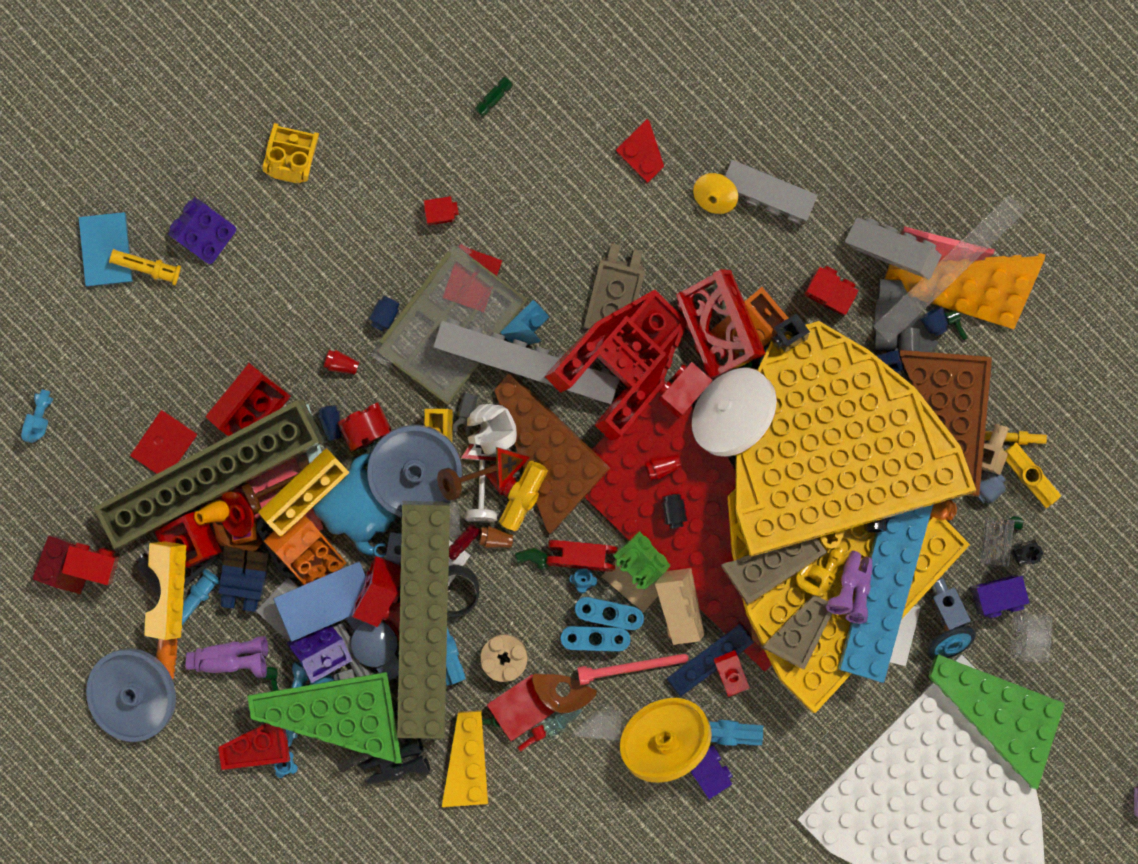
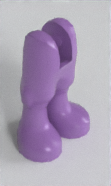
(855, 577)

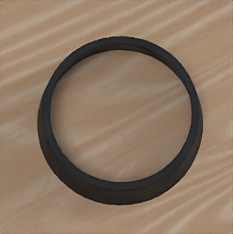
(461, 570)

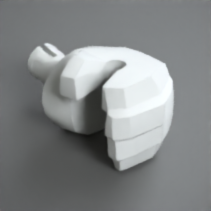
(496, 428)

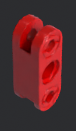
(581, 555)

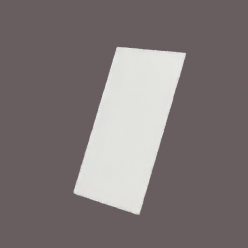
(904, 637)

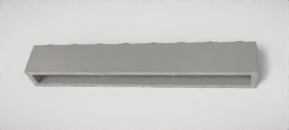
(518, 359)

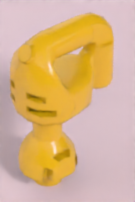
(822, 575)

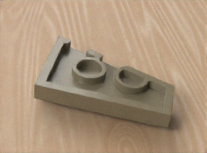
(801, 633)

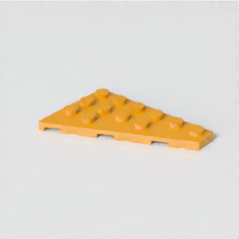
(987, 289)

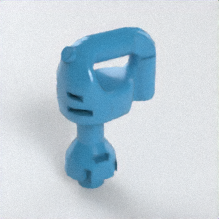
(35, 425)

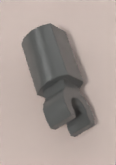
(466, 407)

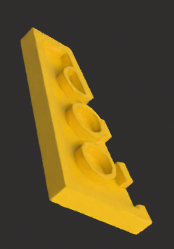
(467, 769)

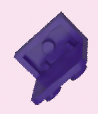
(202, 230)

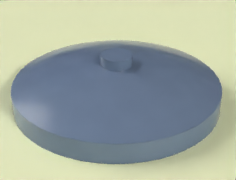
(407, 466)
(131, 695)

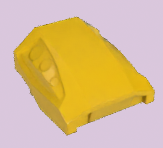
(290, 154)

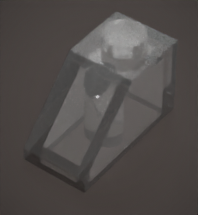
(601, 724)

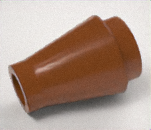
(494, 538)

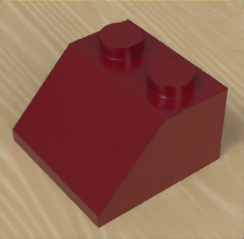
(51, 566)

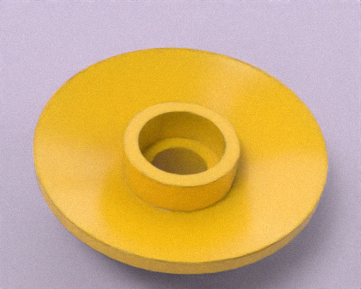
(718, 187)

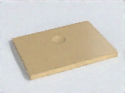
(623, 583)

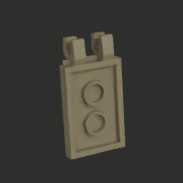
(615, 285)

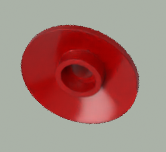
(240, 514)

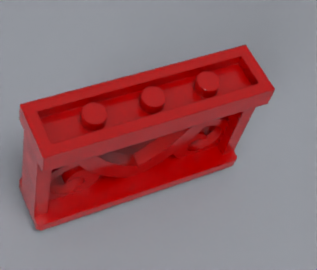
(699, 327)

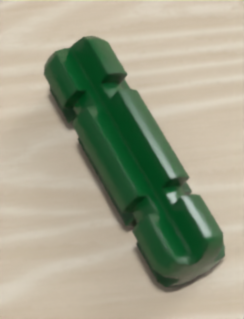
(493, 96)

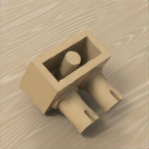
(994, 455)

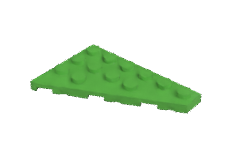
(340, 712)

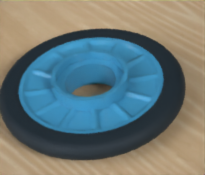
(952, 642)

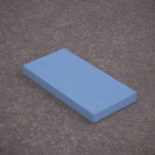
(320, 601)

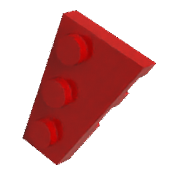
(255, 748)

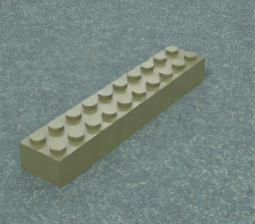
(209, 474)
(423, 619)

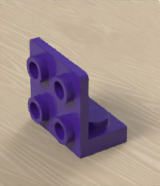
(320, 652)

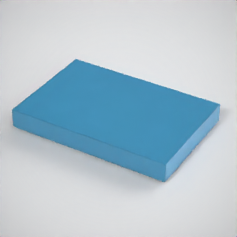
(98, 238)

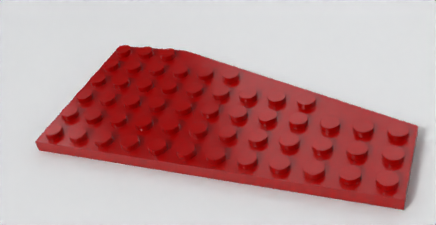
(704, 482)

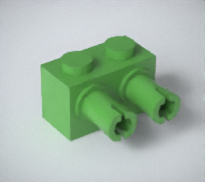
(641, 561)

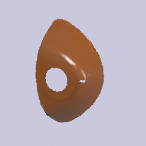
(224, 538)
(577, 698)

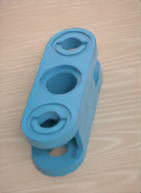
(622, 613)
(583, 633)

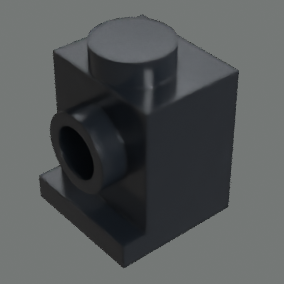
(792, 326)

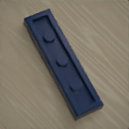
(703, 664)

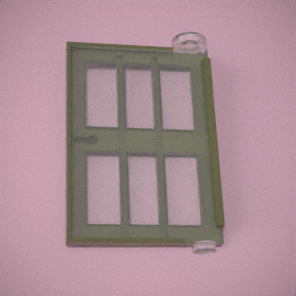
(454, 290)

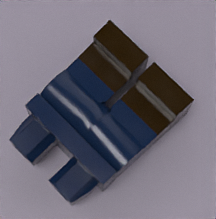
(237, 583)

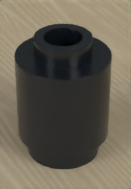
(673, 510)

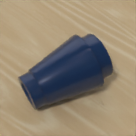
(328, 418)

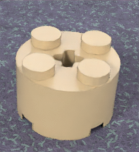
(491, 662)

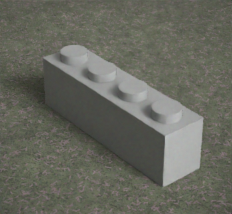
(771, 193)
(893, 248)

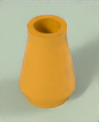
(213, 512)

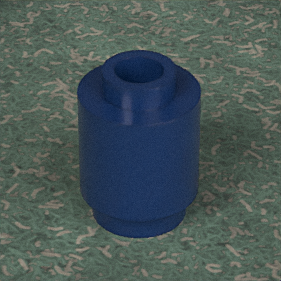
(384, 313)

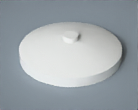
(734, 412)

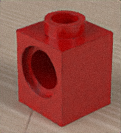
(440, 210)

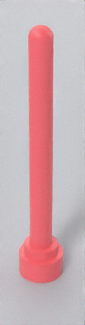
(588, 674)

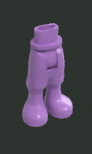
(225, 657)

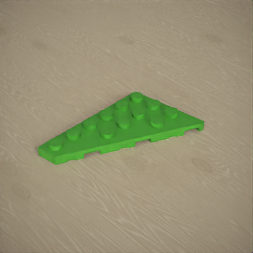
(1008, 715)

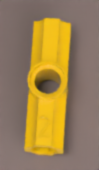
(1041, 486)
(523, 495)

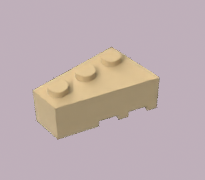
(680, 606)

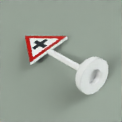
(480, 515)

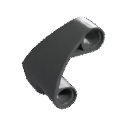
(914, 336)

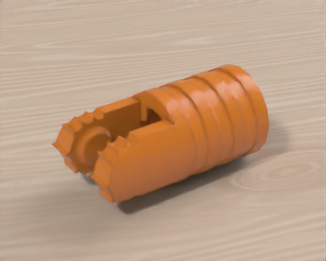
(167, 654)

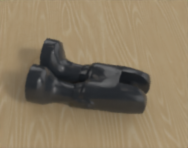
(394, 771)

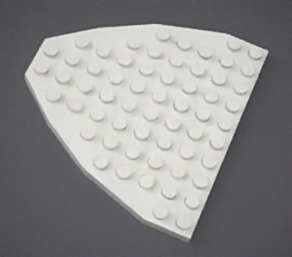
(929, 796)

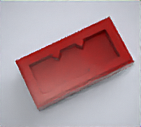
(731, 673)

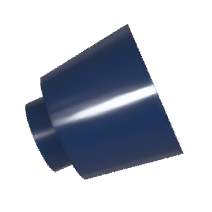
(935, 321)

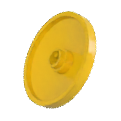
(665, 740)

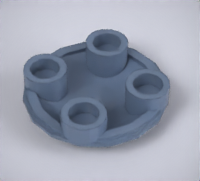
(373, 644)

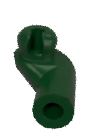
(534, 555)

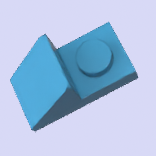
(525, 324)

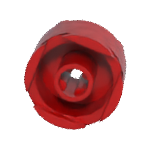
(364, 427)

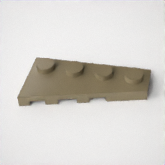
(763, 572)

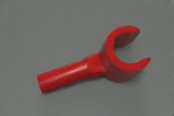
(538, 734)

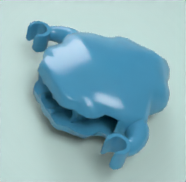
(354, 509)

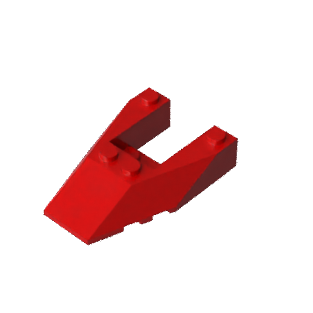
(633, 345)

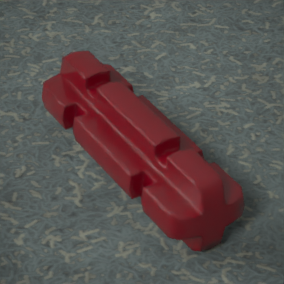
(463, 541)

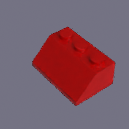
(247, 401)

